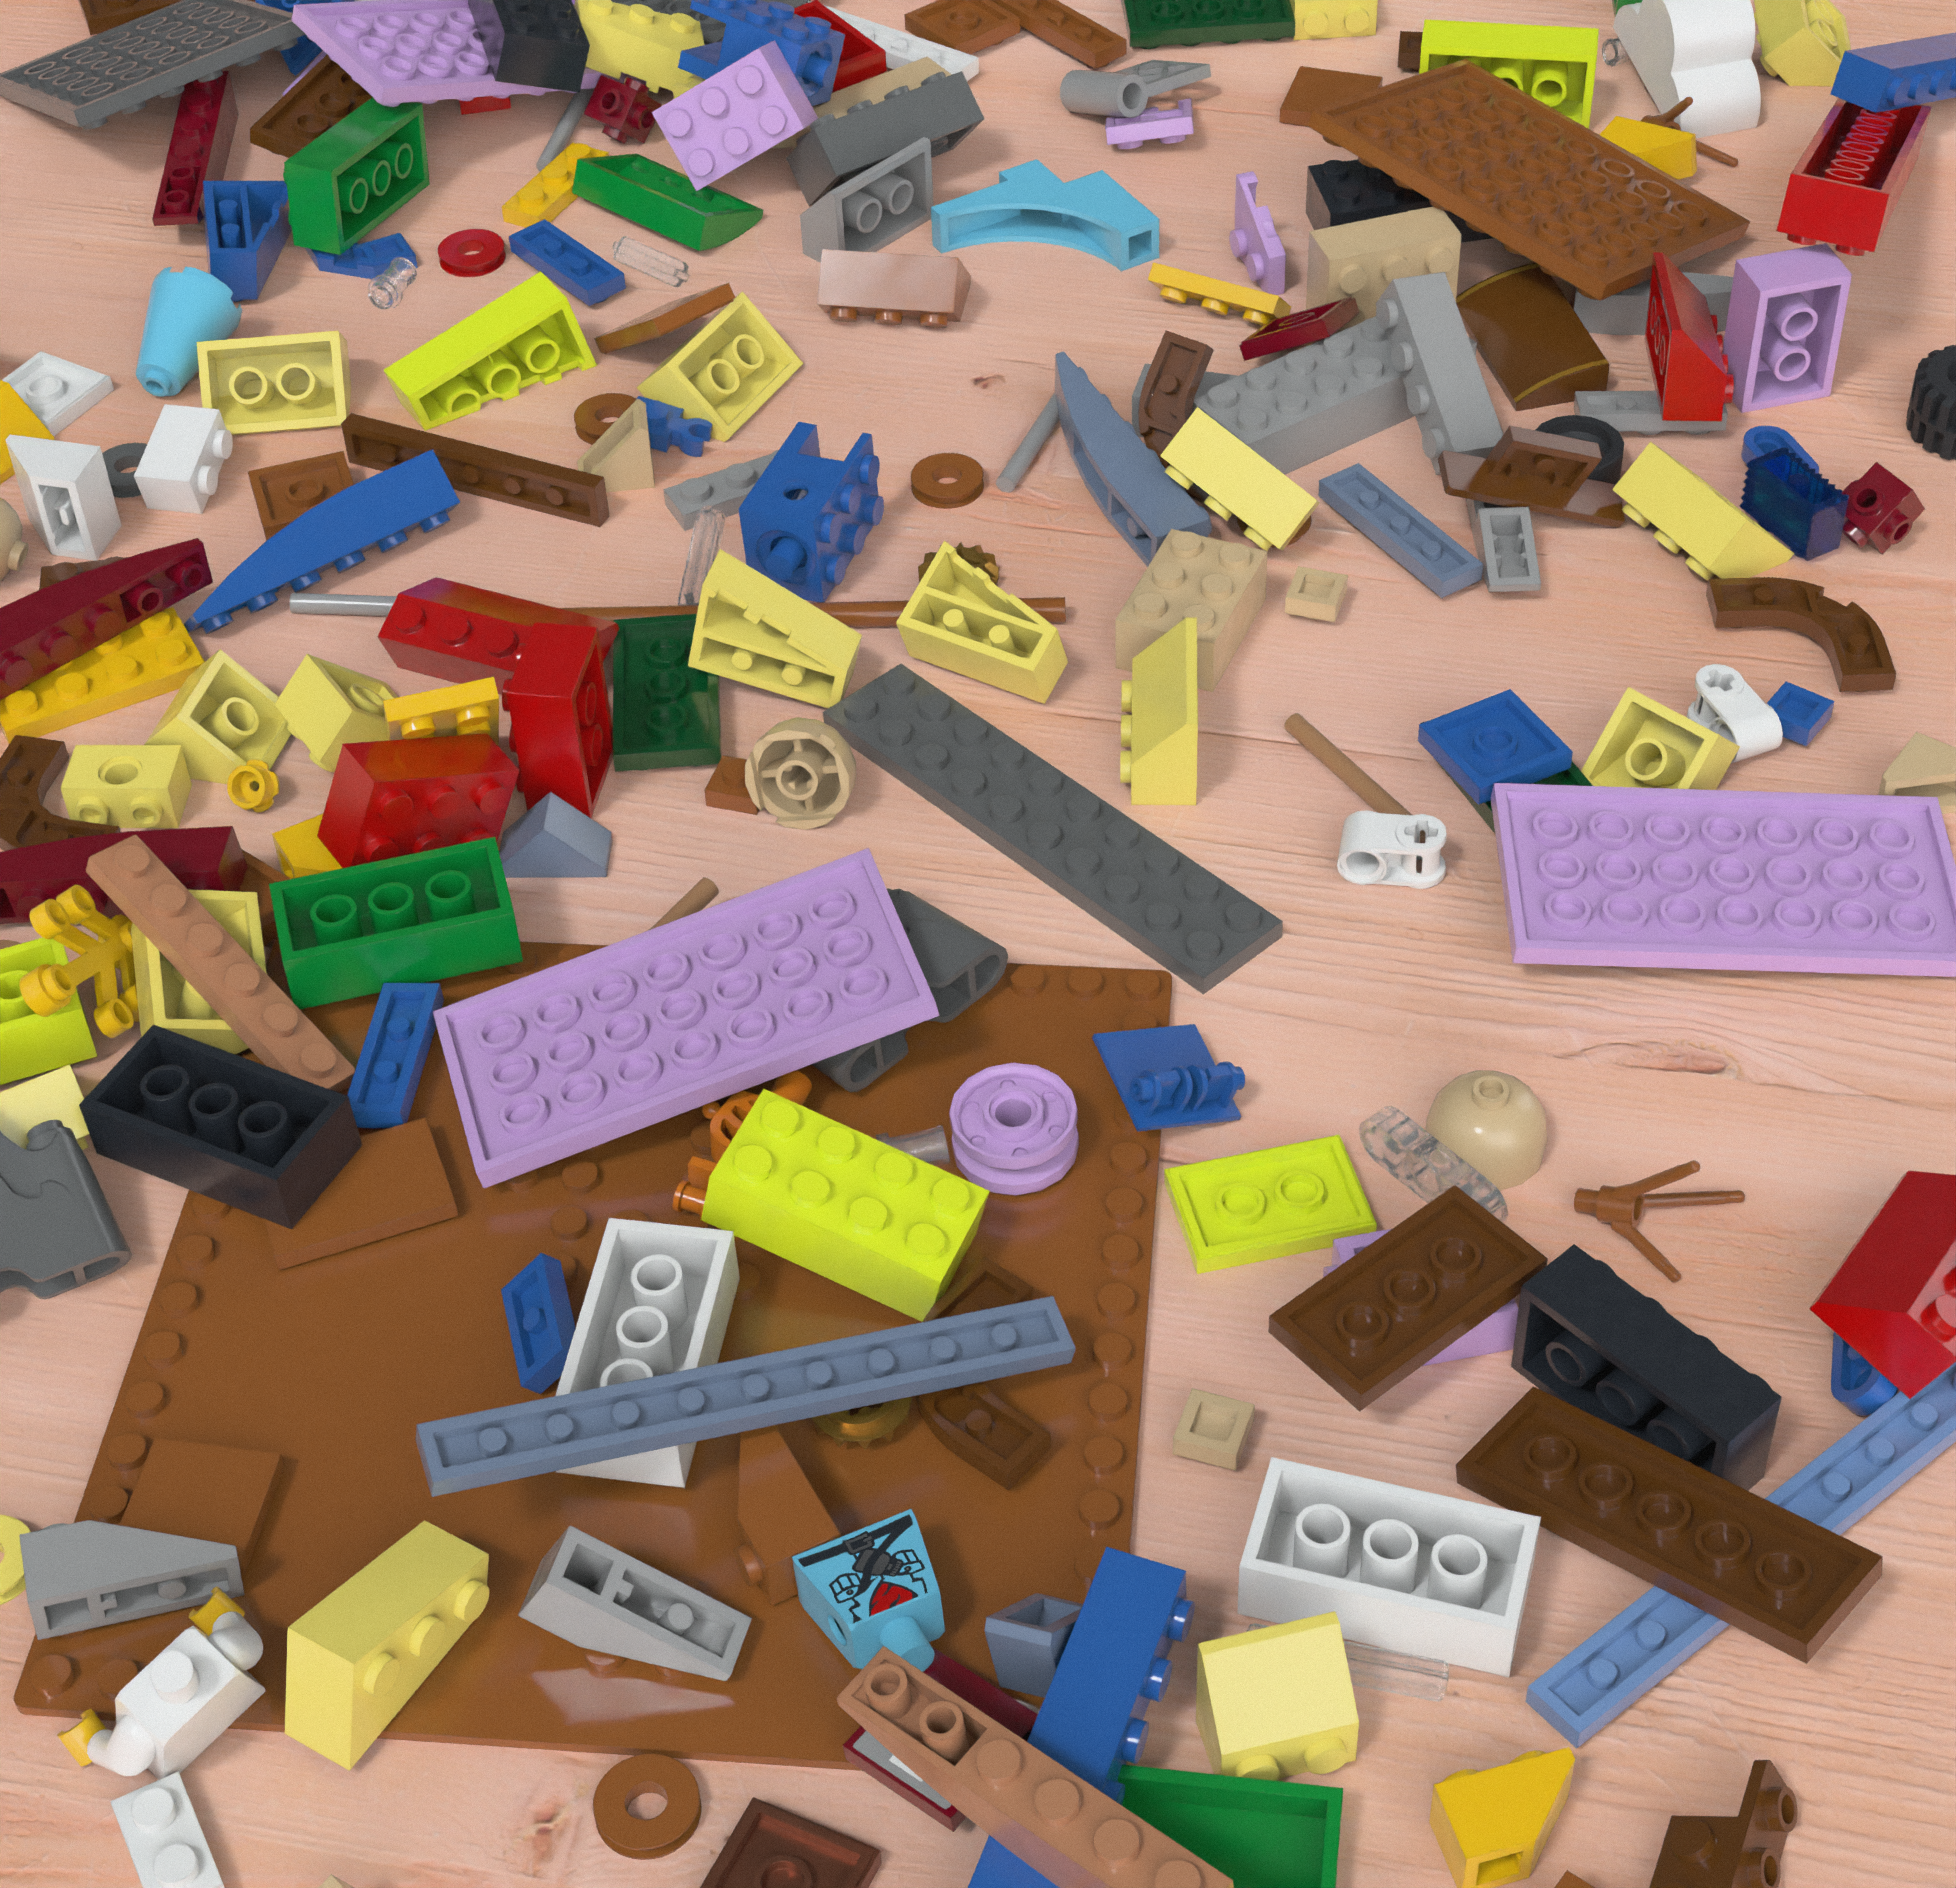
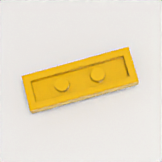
(549, 190)
(1217, 295)

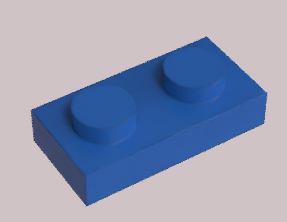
(539, 1322)

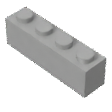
(1438, 367)

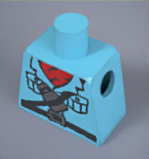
(874, 1592)

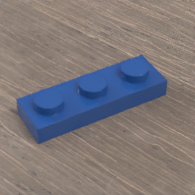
(567, 262)
(394, 1054)

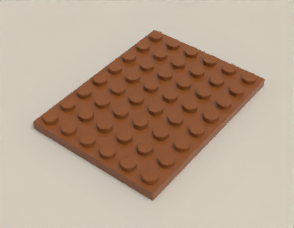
(1528, 177)

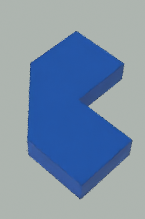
(364, 259)

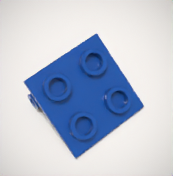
(1169, 1077)

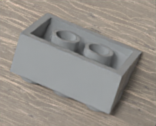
(873, 205)

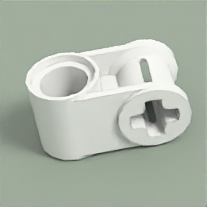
(1734, 711)
(1386, 849)

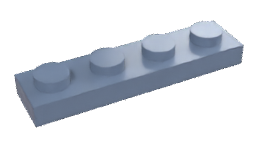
(1400, 530)

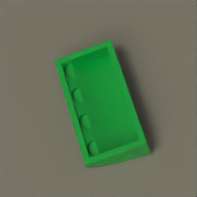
(664, 200)
(1243, 1826)

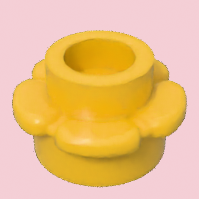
(241, 786)

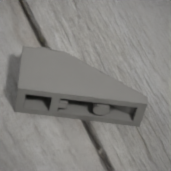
(115, 1573)
(631, 1609)

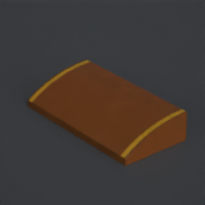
(1532, 338)

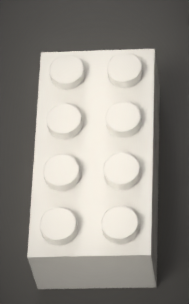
(651, 1311)
(1391, 1563)

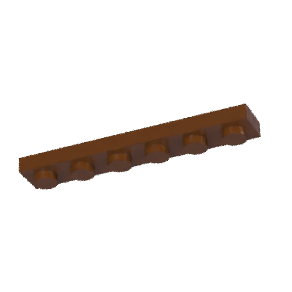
(481, 470)

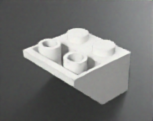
(66, 495)

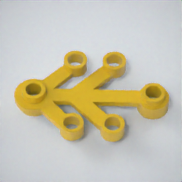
(51, 987)

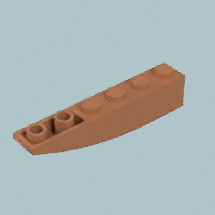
(1013, 1788)

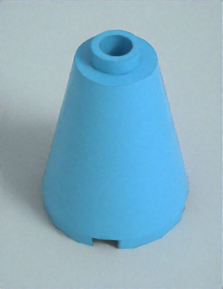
(180, 313)

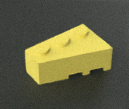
(637, 41)

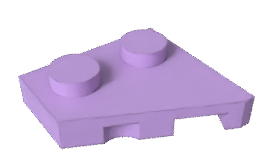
(1167, 125)
(1256, 238)

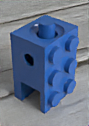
(805, 43)
(811, 513)

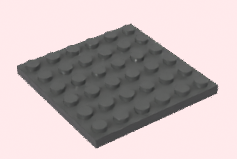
(148, 59)

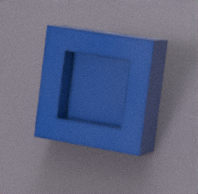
(1800, 712)

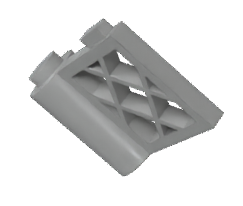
(1126, 90)

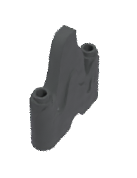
(958, 970)
(54, 1216)

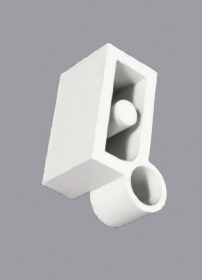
(183, 459)

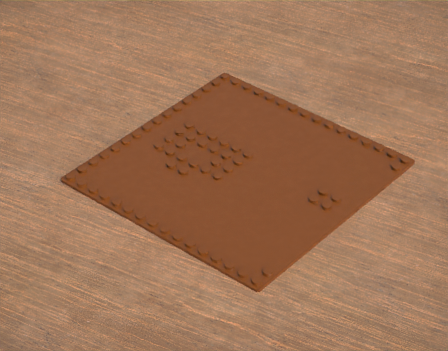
(414, 1330)

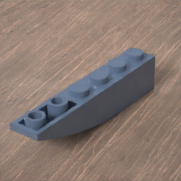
(1119, 467)

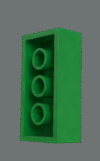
(356, 175)
(395, 922)

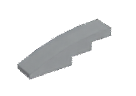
(1627, 310)
(1505, 546)

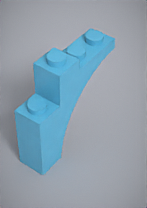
(1038, 207)

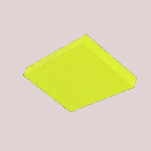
(1268, 1203)

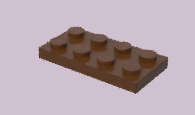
(1406, 1297)

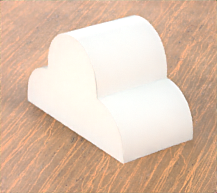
(1697, 53)

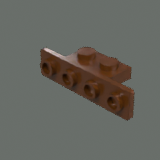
(1536, 473)
(1731, 1849)

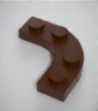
(1170, 394)
(1845, 632)
(25, 777)
(970, 1416)

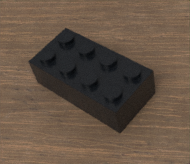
(533, 42)
(1354, 192)
(222, 1125)
(1641, 1369)

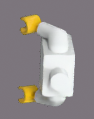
(178, 1698)

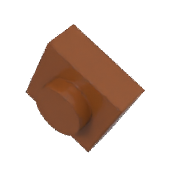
(728, 788)

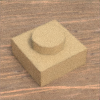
(1316, 594)
(1213, 1429)

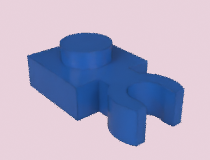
(669, 427)

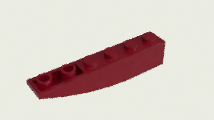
(196, 150)
(93, 607)
(196, 856)

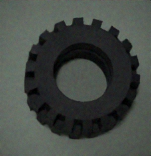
(1933, 403)

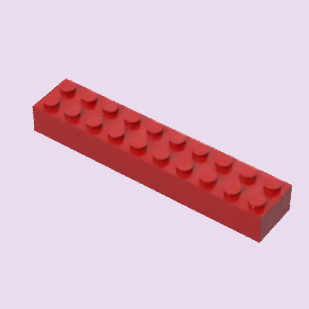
(1852, 176)

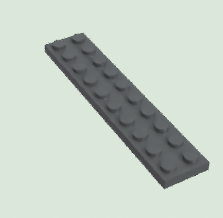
(1055, 828)

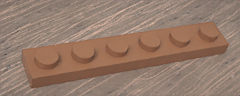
(217, 965)

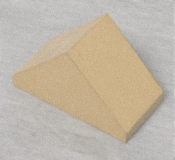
(623, 453)
(1923, 770)

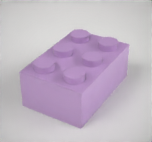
(735, 115)
(1785, 326)

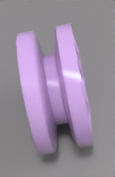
(1014, 1128)

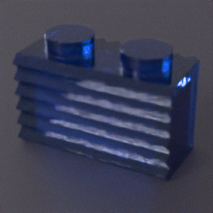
(1794, 503)

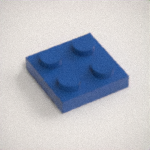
(1494, 744)

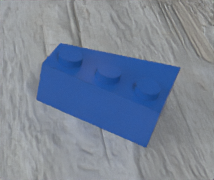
(245, 232)

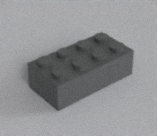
(871, 133)

